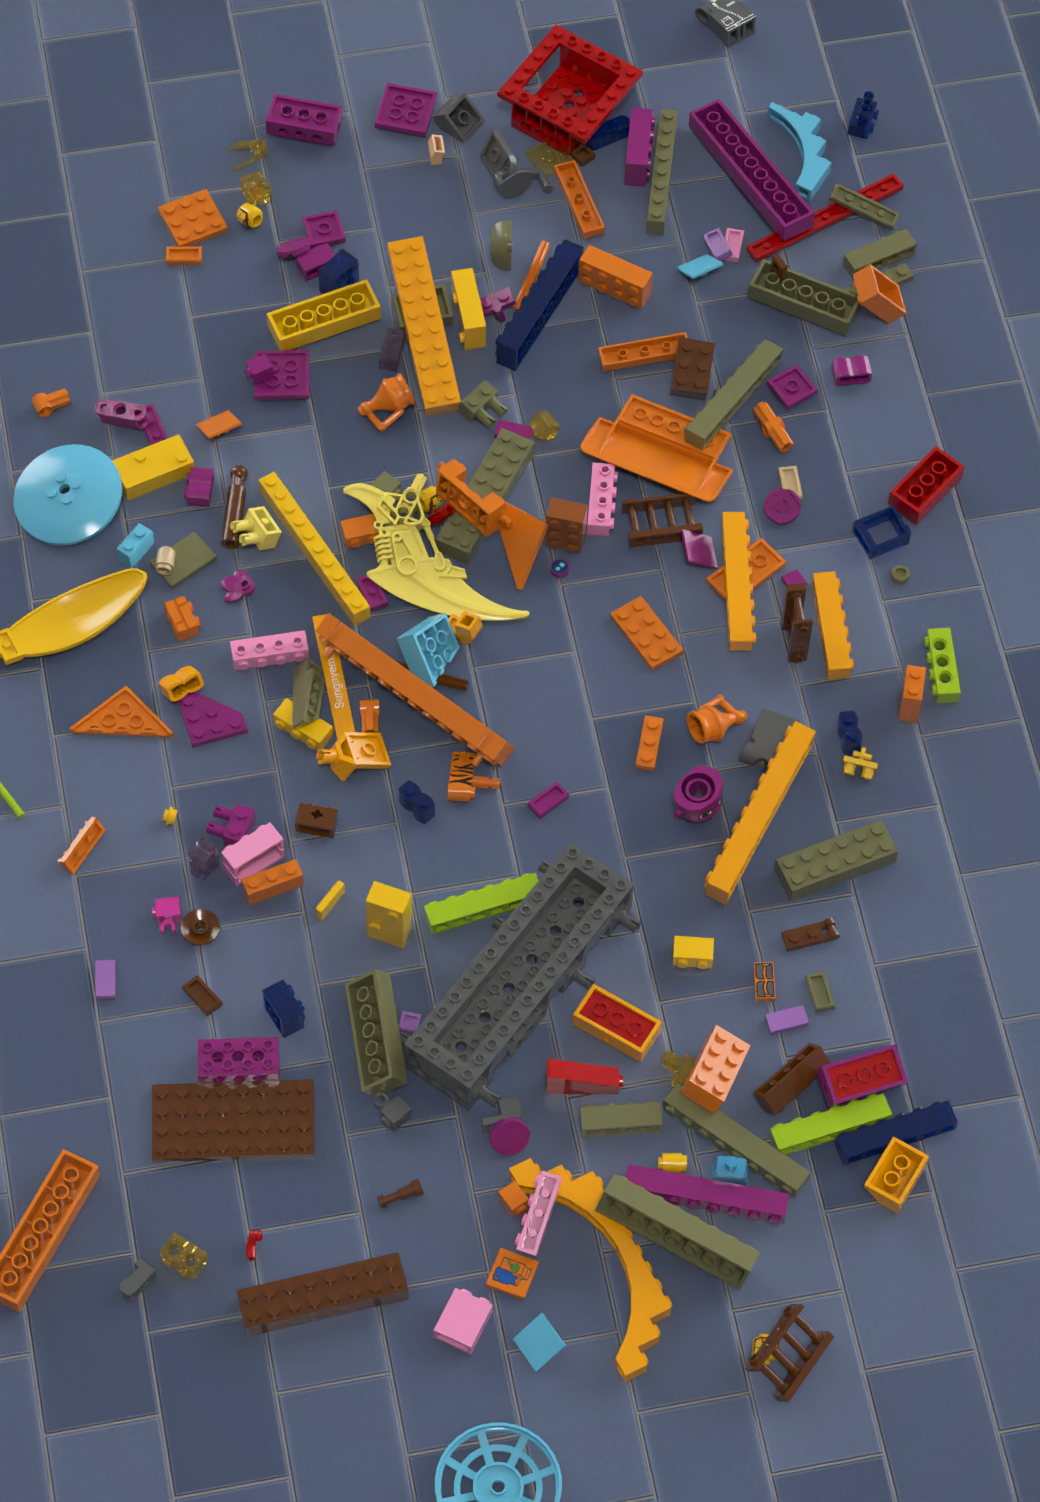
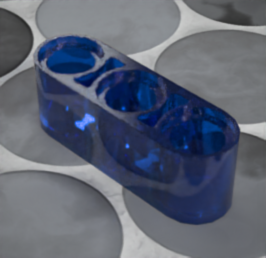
(609, 133)

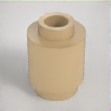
(165, 560)

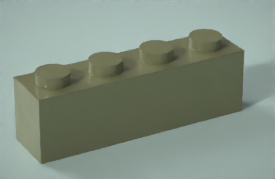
(881, 252)
(621, 1119)

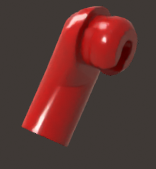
(253, 1237)

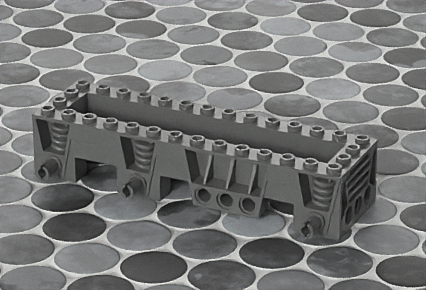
(504, 963)

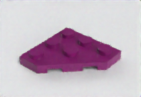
(209, 720)

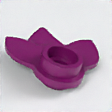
(236, 586)

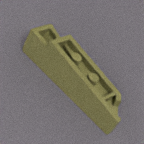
(307, 692)

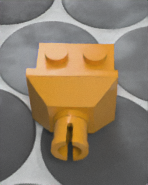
(354, 752)

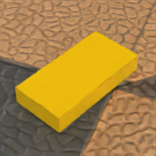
(330, 900)

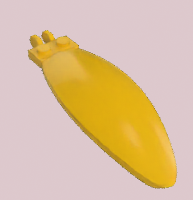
(72, 616)

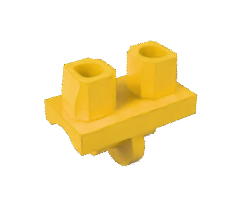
(868, 767)

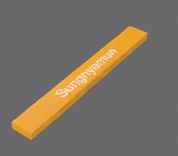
(335, 686)

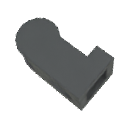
(135, 1284)

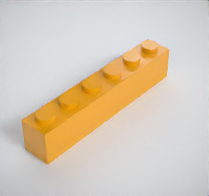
(831, 625)

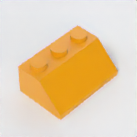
(896, 1174)

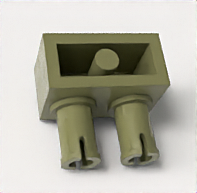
(478, 401)

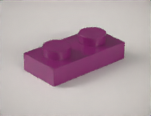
(372, 593)

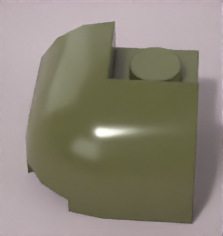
(501, 245)

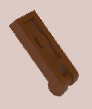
(810, 935)

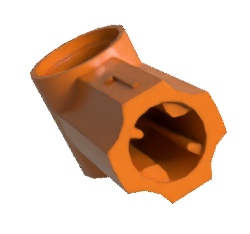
(45, 404)
(369, 712)

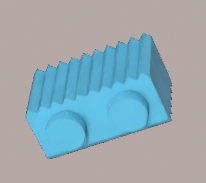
(135, 545)

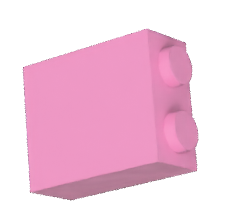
(463, 1320)

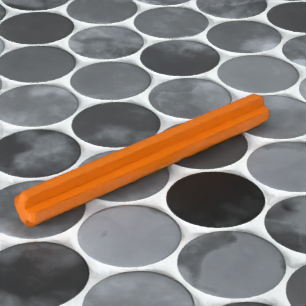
(533, 272)

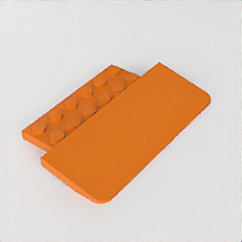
(652, 444)

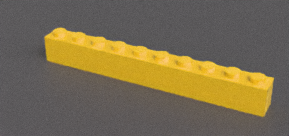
(314, 548)

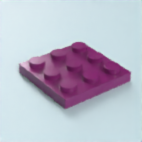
(406, 109)
(289, 378)

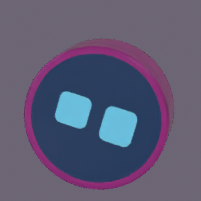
(559, 568)

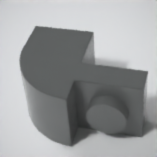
(507, 1108)

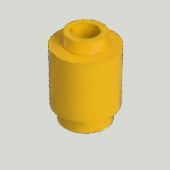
(673, 1162)

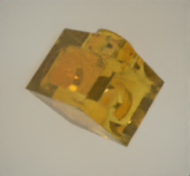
(544, 425)

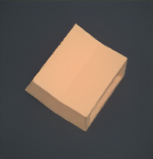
(436, 142)

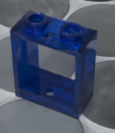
(866, 541)

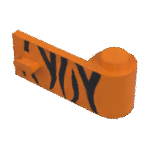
(461, 777)

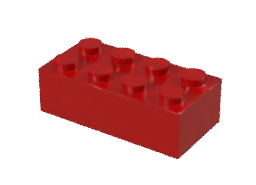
(926, 485)

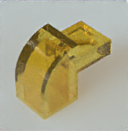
(680, 1066)

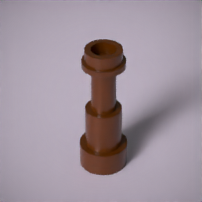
(413, 1189)

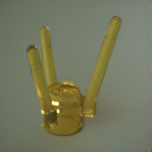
(257, 147)

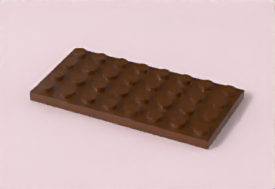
(233, 1120)

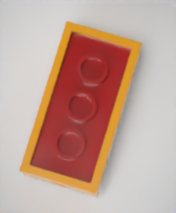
(617, 1023)

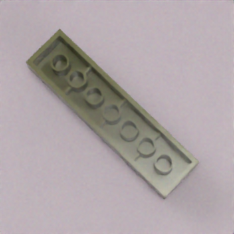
(497, 474)
(677, 1231)

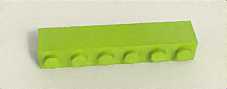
(478, 904)
(826, 1126)

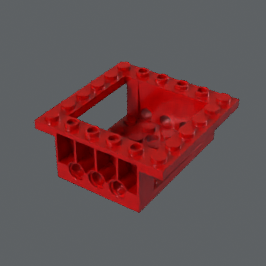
(583, 70)

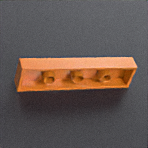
(579, 199)
(639, 352)

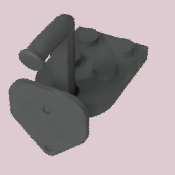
(504, 170)

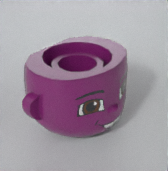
(699, 781)

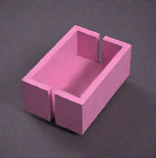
(253, 853)

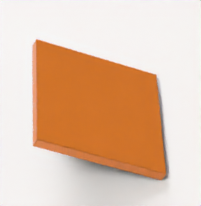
(218, 424)

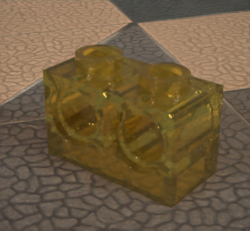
(255, 188)
(187, 1253)

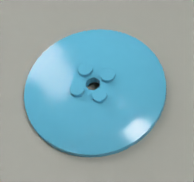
(74, 515)

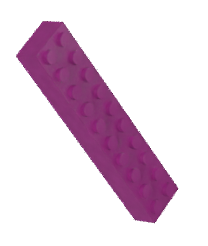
(751, 169)

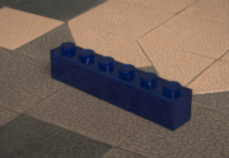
(909, 1128)

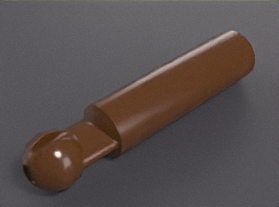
(234, 506)

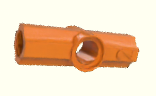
(773, 427)

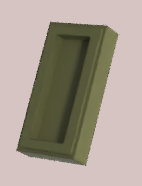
(819, 991)

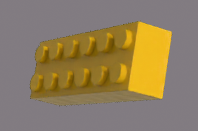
(324, 316)

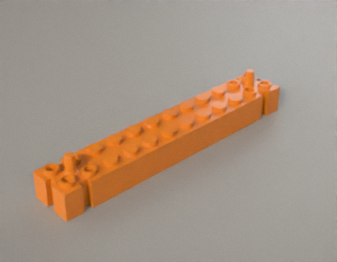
(419, 694)

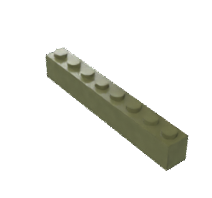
(662, 172)
(733, 394)
(738, 1142)

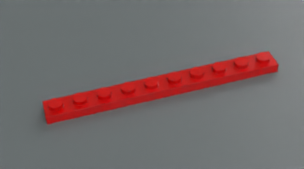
(824, 218)

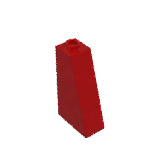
(581, 1078)

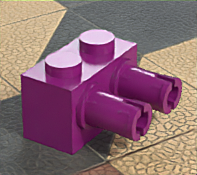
(240, 823)

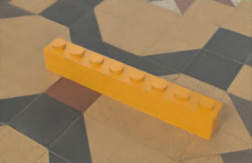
(737, 581)

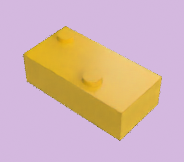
(468, 309)
(154, 467)
(389, 914)

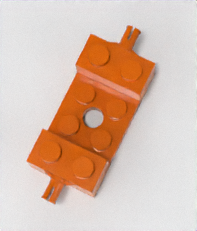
(484, 514)

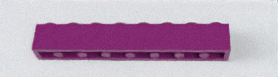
(711, 1194)

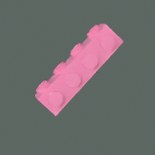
(601, 499)
(269, 650)
(540, 1210)

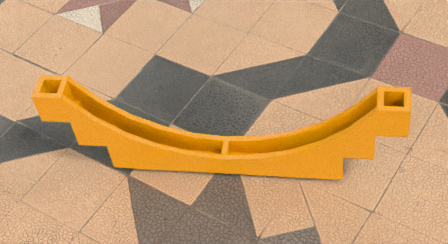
(646, 1293)

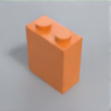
(912, 693)

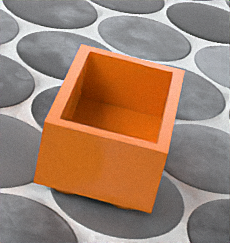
(879, 294)

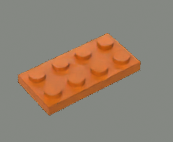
(764, 564)
(646, 633)

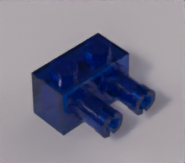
(863, 115)

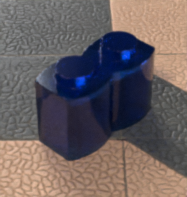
(849, 732)
(418, 803)

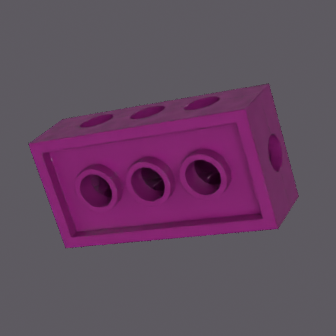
(304, 120)
(230, 1051)

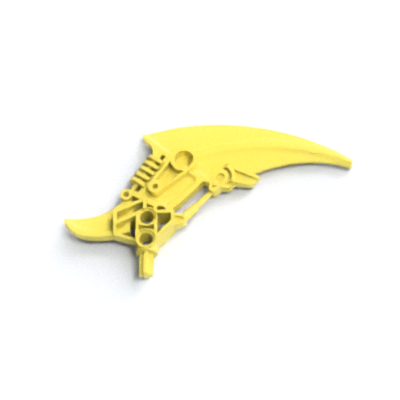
(413, 575)

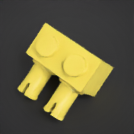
(260, 529)

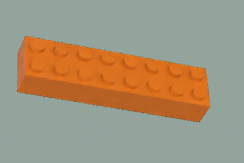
(44, 1227)

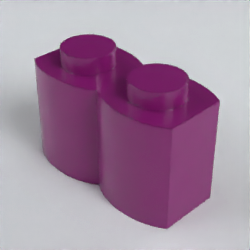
(851, 370)
(200, 486)

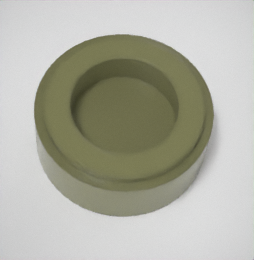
(900, 574)

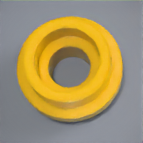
(169, 816)

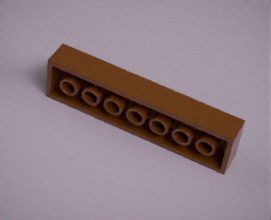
(322, 1294)

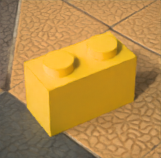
(693, 952)

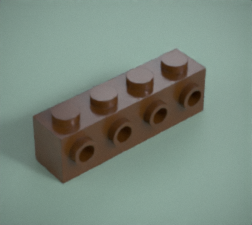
(791, 1079)

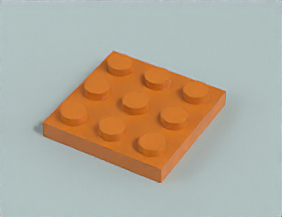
(192, 219)

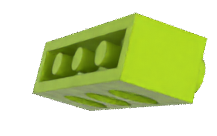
(942, 639)

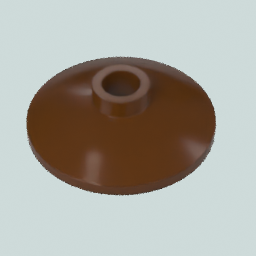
(200, 919)

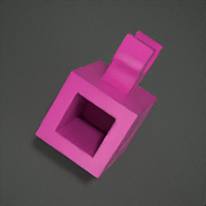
(167, 913)

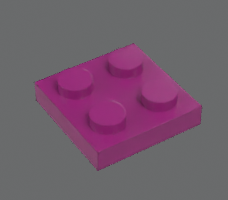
(324, 228)
(792, 387)

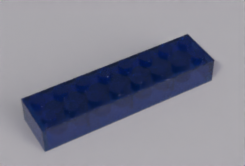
(538, 305)

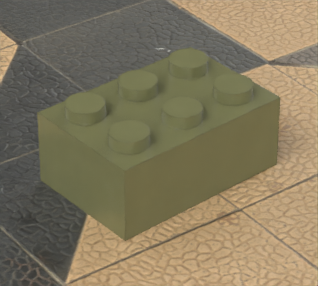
(443, 301)

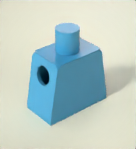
(730, 1170)

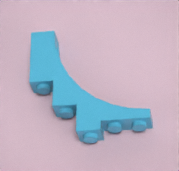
(804, 131)

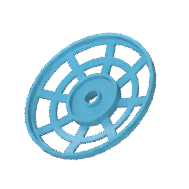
(498, 1472)

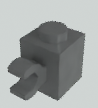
(394, 1112)

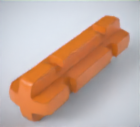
(485, 782)

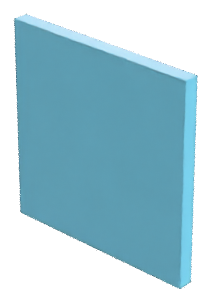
(699, 266)
(539, 1342)

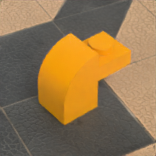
(466, 626)

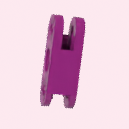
(111, 410)

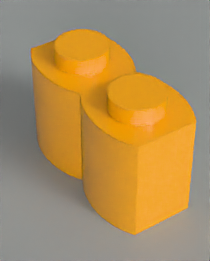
(182, 682)

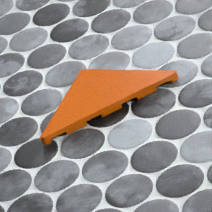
(522, 542)
(124, 716)

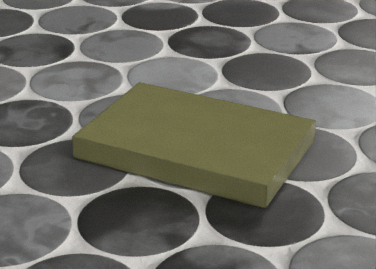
(190, 558)

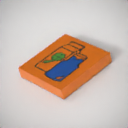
(512, 1273)

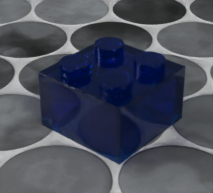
(338, 272)
(284, 1008)

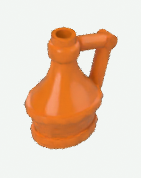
(392, 396)
(711, 724)

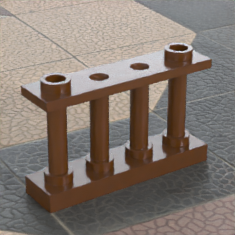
(657, 535)
(795, 622)
(808, 1356)

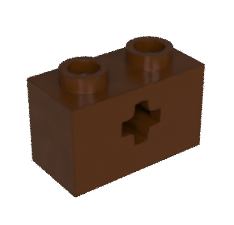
(307, 820)

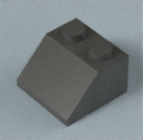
(458, 117)

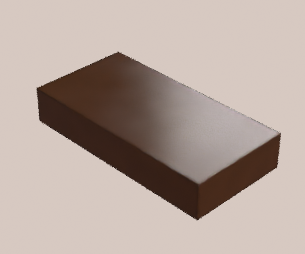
(202, 995)

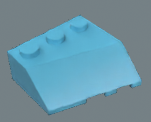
(429, 647)

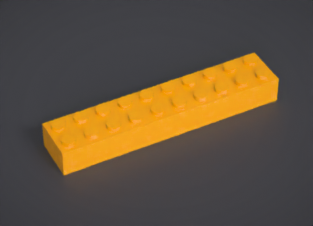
(423, 326)
(759, 812)

